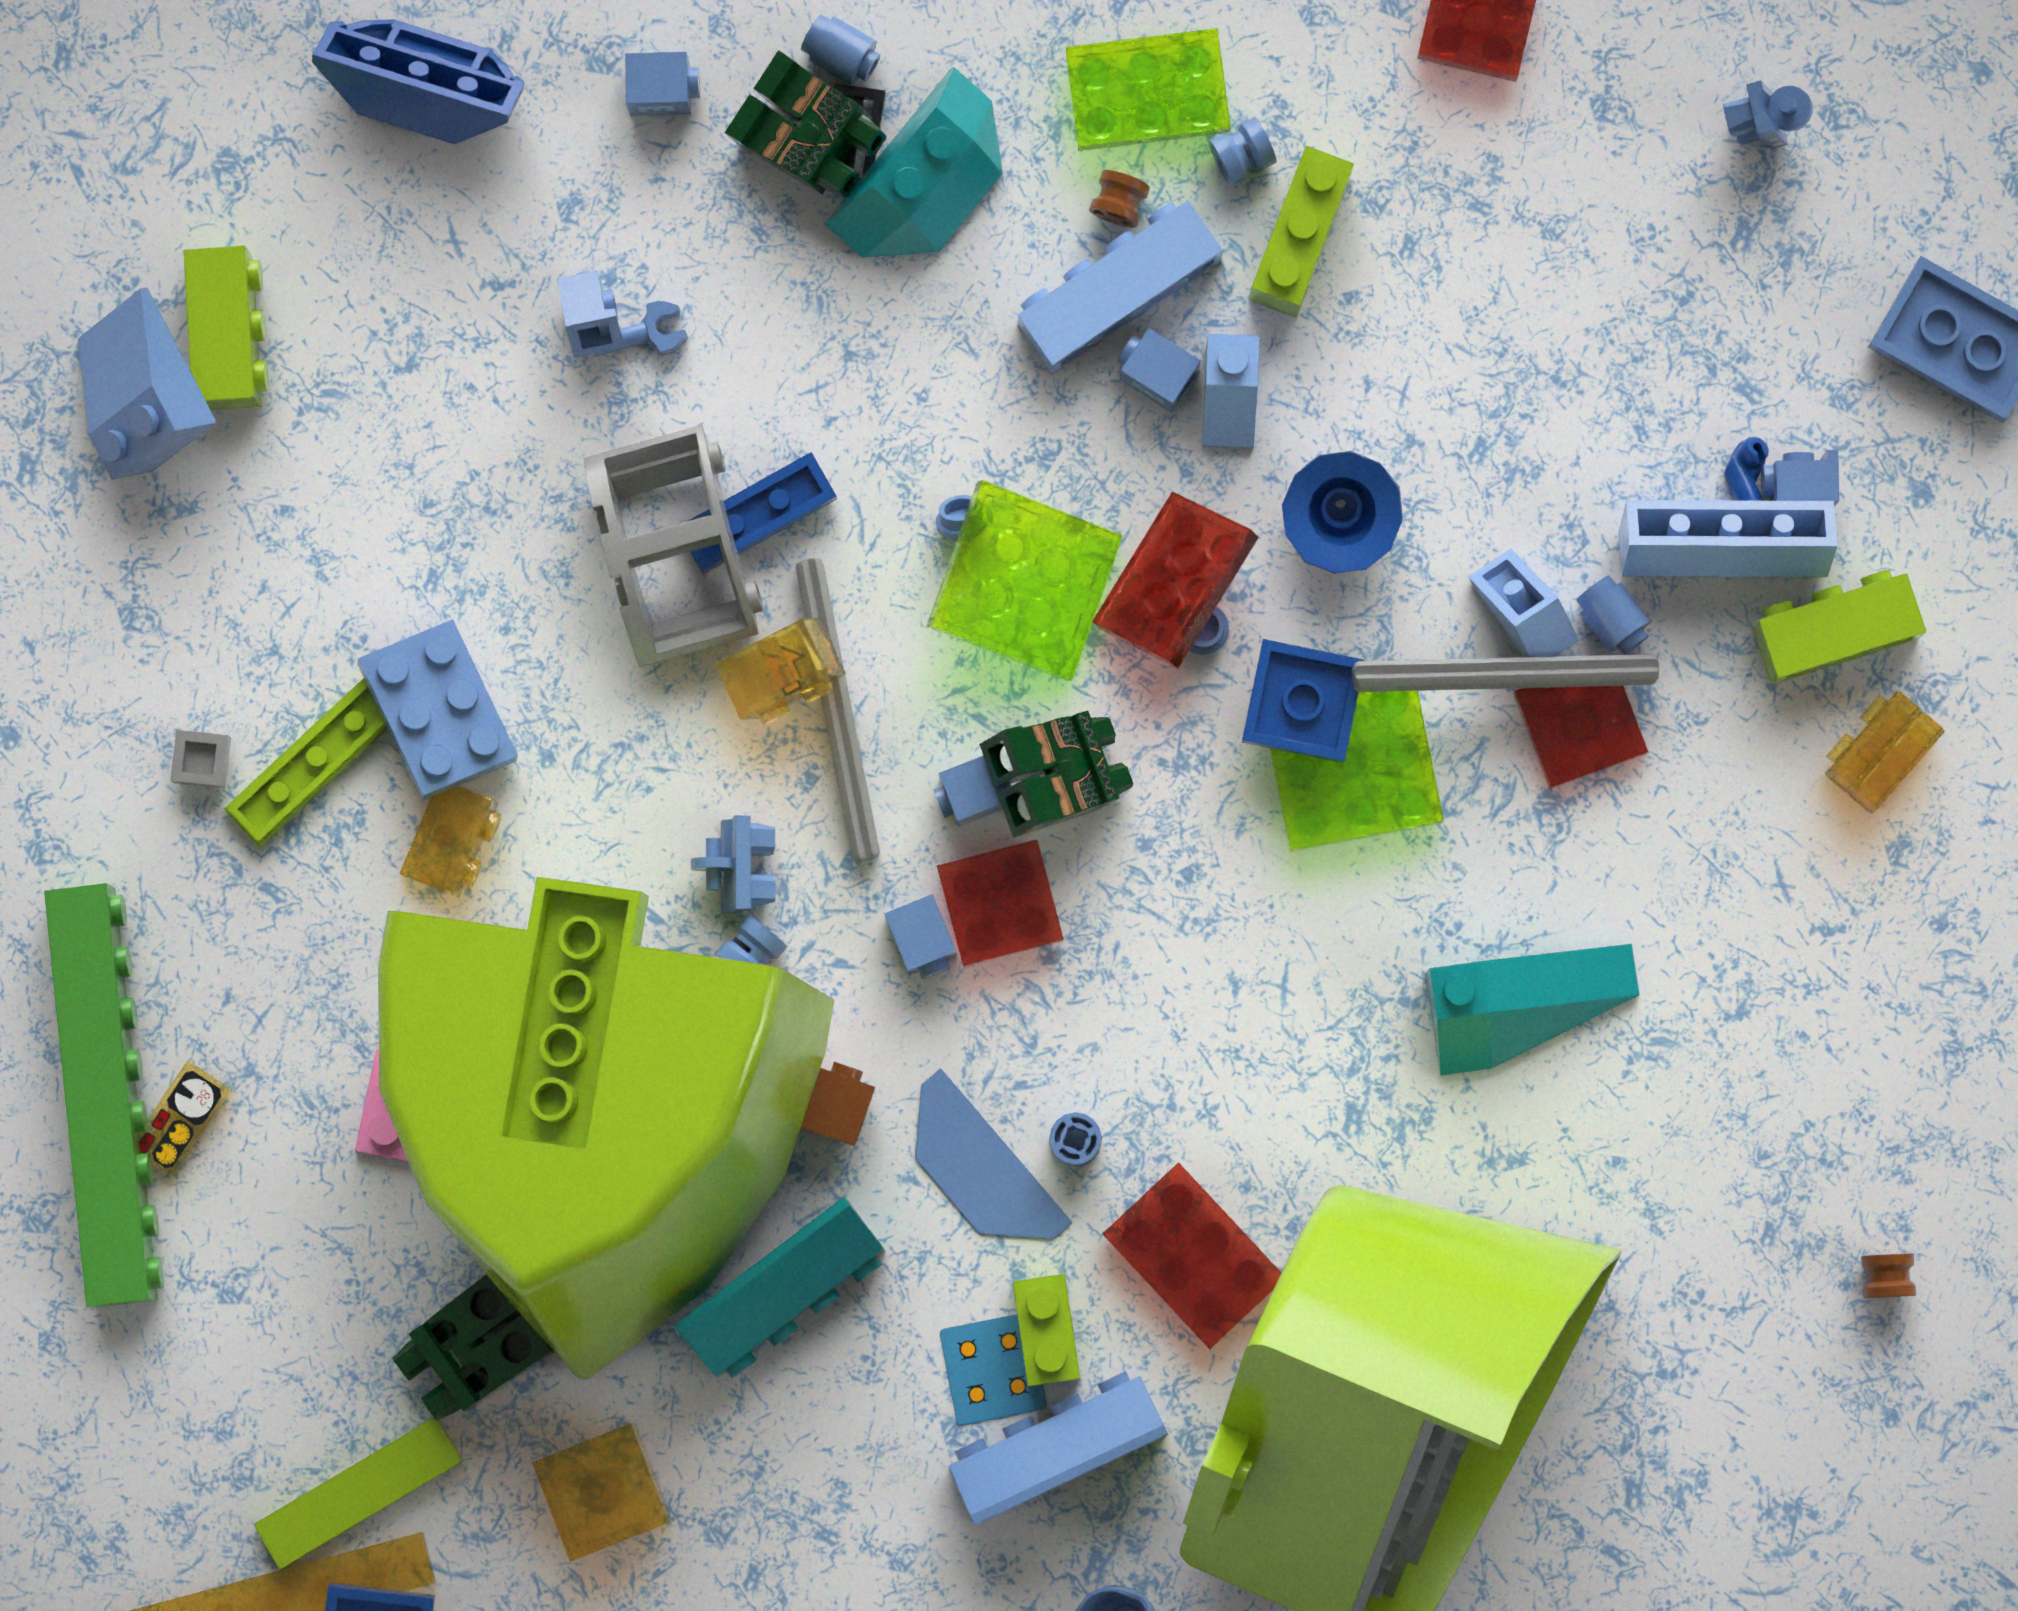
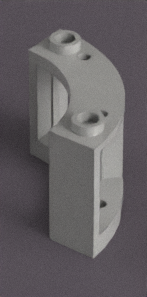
(646, 468)

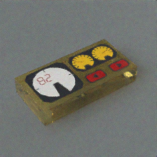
(182, 1117)

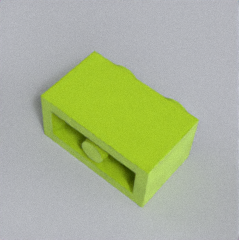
(1046, 1329)

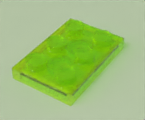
(1147, 89)

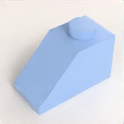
(1230, 391)
(1524, 607)

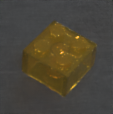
(602, 1491)

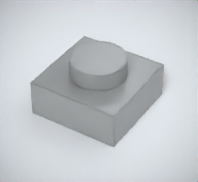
(200, 759)

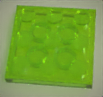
(1024, 580)
(1378, 789)

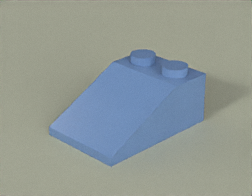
(138, 389)

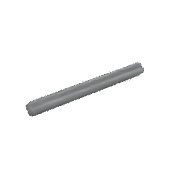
(1505, 673)
(840, 722)

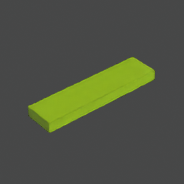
(308, 765)
(358, 1493)

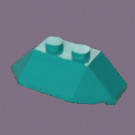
(925, 176)

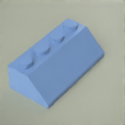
(1057, 1449)

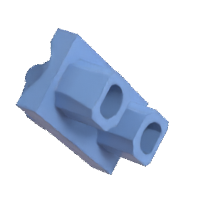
(1768, 113)
(729, 864)

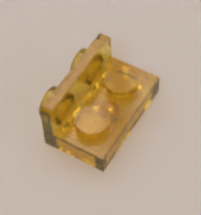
(450, 839)

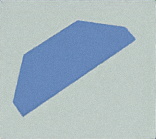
(979, 1168)

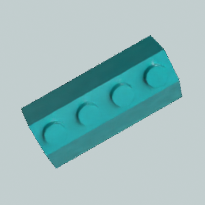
(781, 1288)

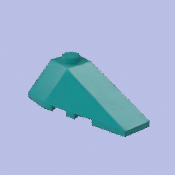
(1510, 1005)

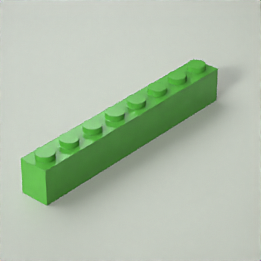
(102, 1095)

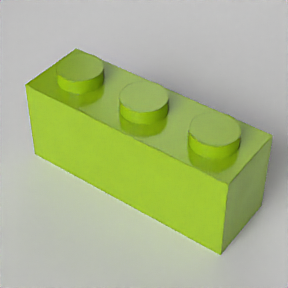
(1301, 231)
(225, 326)
(1838, 626)

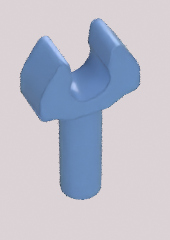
(647, 330)

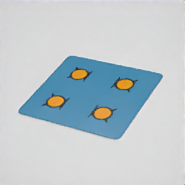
(988, 1371)

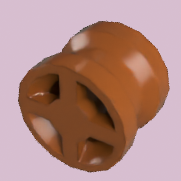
(1119, 198)
(1888, 1275)

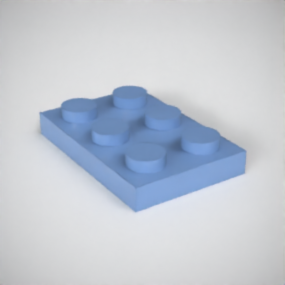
(1954, 338)
(437, 710)

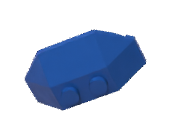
(418, 78)

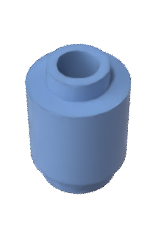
(841, 49)
(1613, 615)

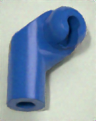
(1745, 469)

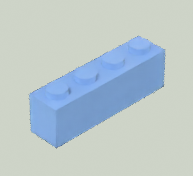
(1118, 286)
(1727, 538)

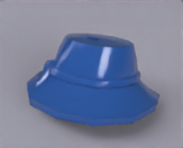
(1346, 536)

